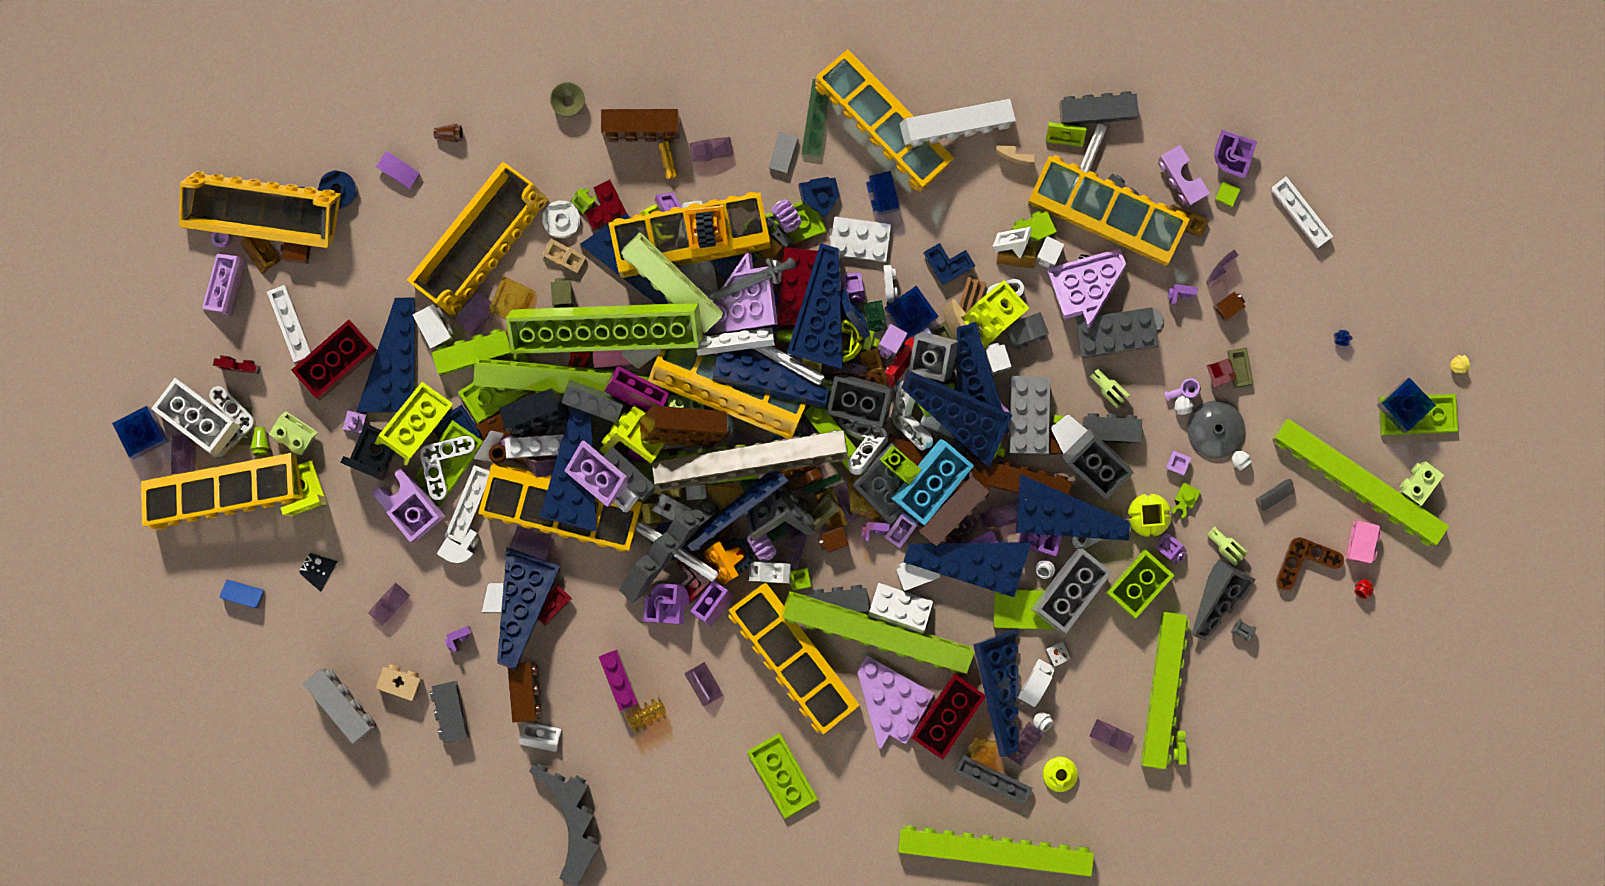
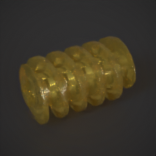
(646, 715)

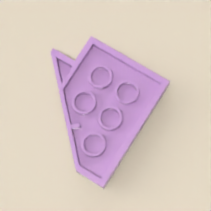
(1086, 283)
(746, 308)
(892, 701)

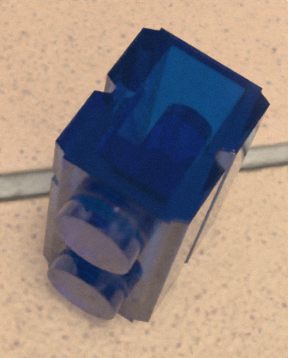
(883, 193)

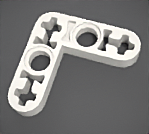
(237, 416)
(903, 420)
(868, 442)
(436, 462)

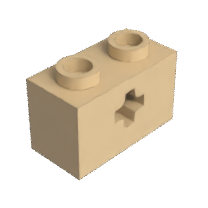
(408, 690)

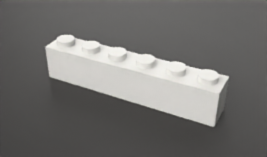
(957, 122)

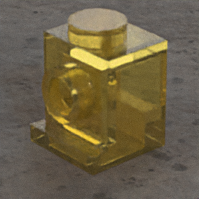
(985, 756)

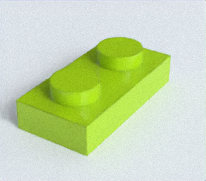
(1065, 134)

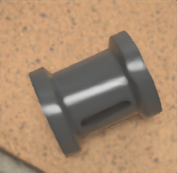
(1247, 635)

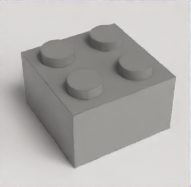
(933, 356)

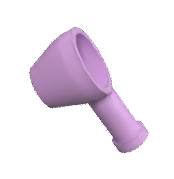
(1185, 390)

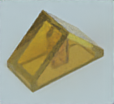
(722, 495)

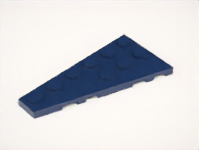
(819, 322)
(393, 368)
(761, 374)
(1054, 513)
(523, 598)

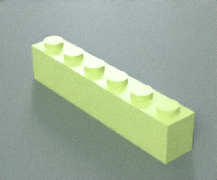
(669, 279)

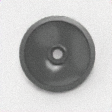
(1203, 434)

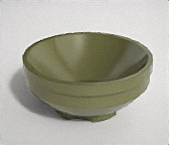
(564, 90)

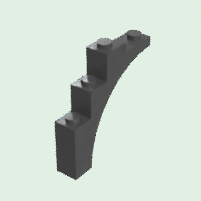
(665, 547)
(580, 848)

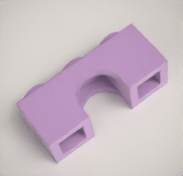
(1189, 191)
(891, 342)

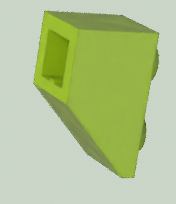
(1040, 224)
(900, 465)

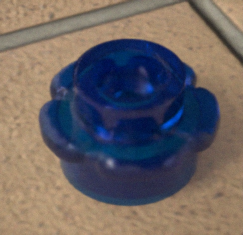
(1342, 338)

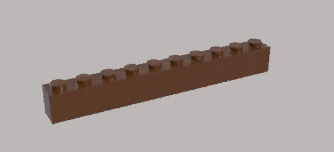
(998, 476)

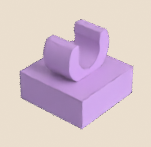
(354, 422)

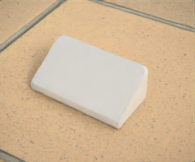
(539, 736)

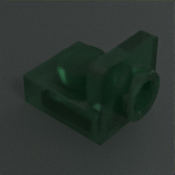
(875, 316)

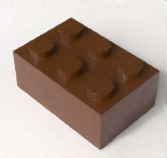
(524, 692)

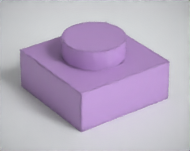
(1178, 463)

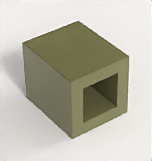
(561, 293)

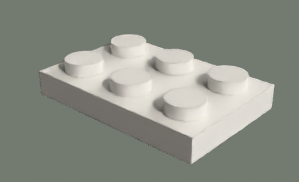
(861, 239)
(900, 608)

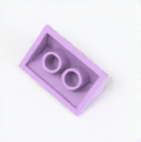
(224, 284)
(596, 474)

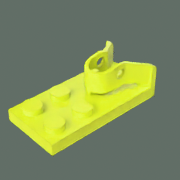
(414, 422)

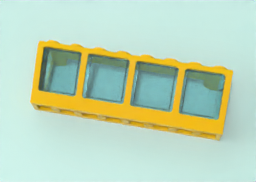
(879, 116)
(1108, 210)
(692, 377)

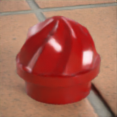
(1364, 589)

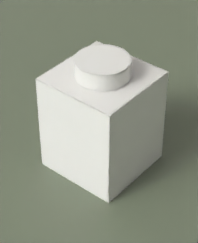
(1049, 252)

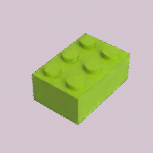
(1139, 584)

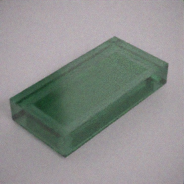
(822, 484)

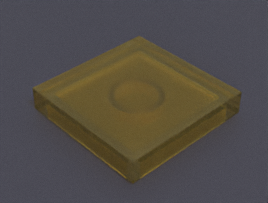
(510, 296)
(858, 503)

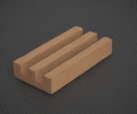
(976, 282)

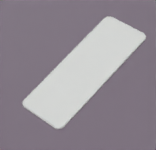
(492, 439)

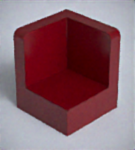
(1221, 372)

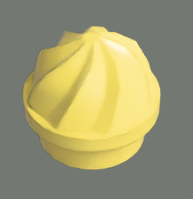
(1460, 364)

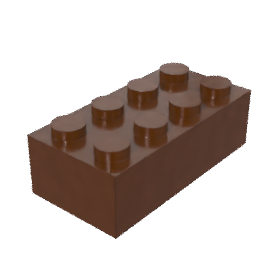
(640, 124)
(683, 426)
(958, 505)

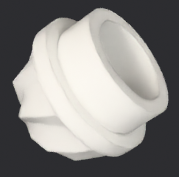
(1183, 405)
(1241, 459)
(1045, 569)
(1043, 721)

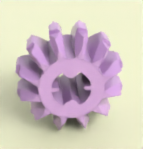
(786, 215)
(762, 547)

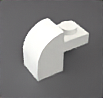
(459, 553)
(769, 572)
(1036, 683)

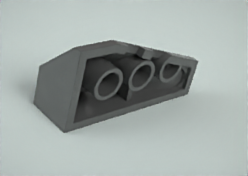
(1222, 590)

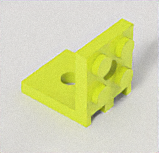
(992, 316)
(628, 432)
(312, 493)

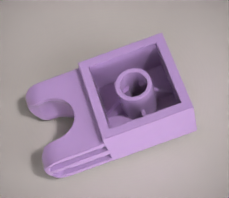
(403, 505)

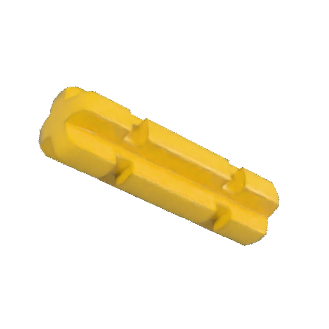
(667, 160)

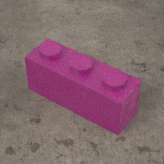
(635, 390)
(618, 679)

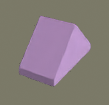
(901, 530)

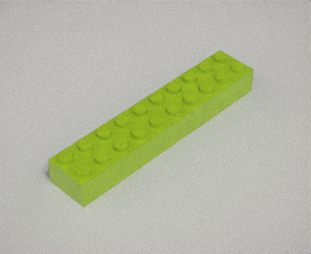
(604, 328)

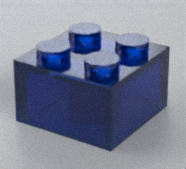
(911, 312)
(1406, 405)
(140, 432)

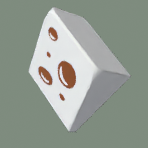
(1058, 654)

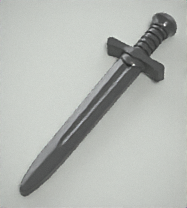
(770, 272)

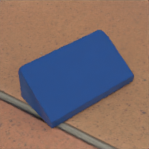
(242, 594)

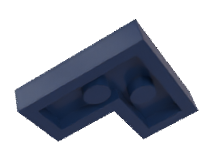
(946, 268)

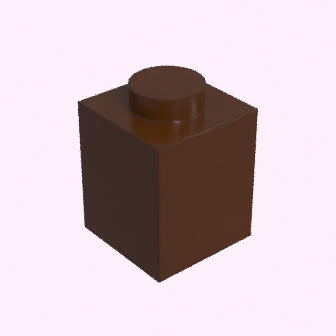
(295, 253)
(1230, 306)
(833, 540)

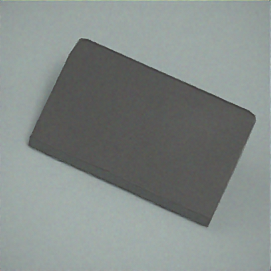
(1275, 494)

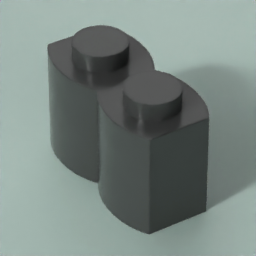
(1027, 330)

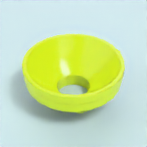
(1052, 767)

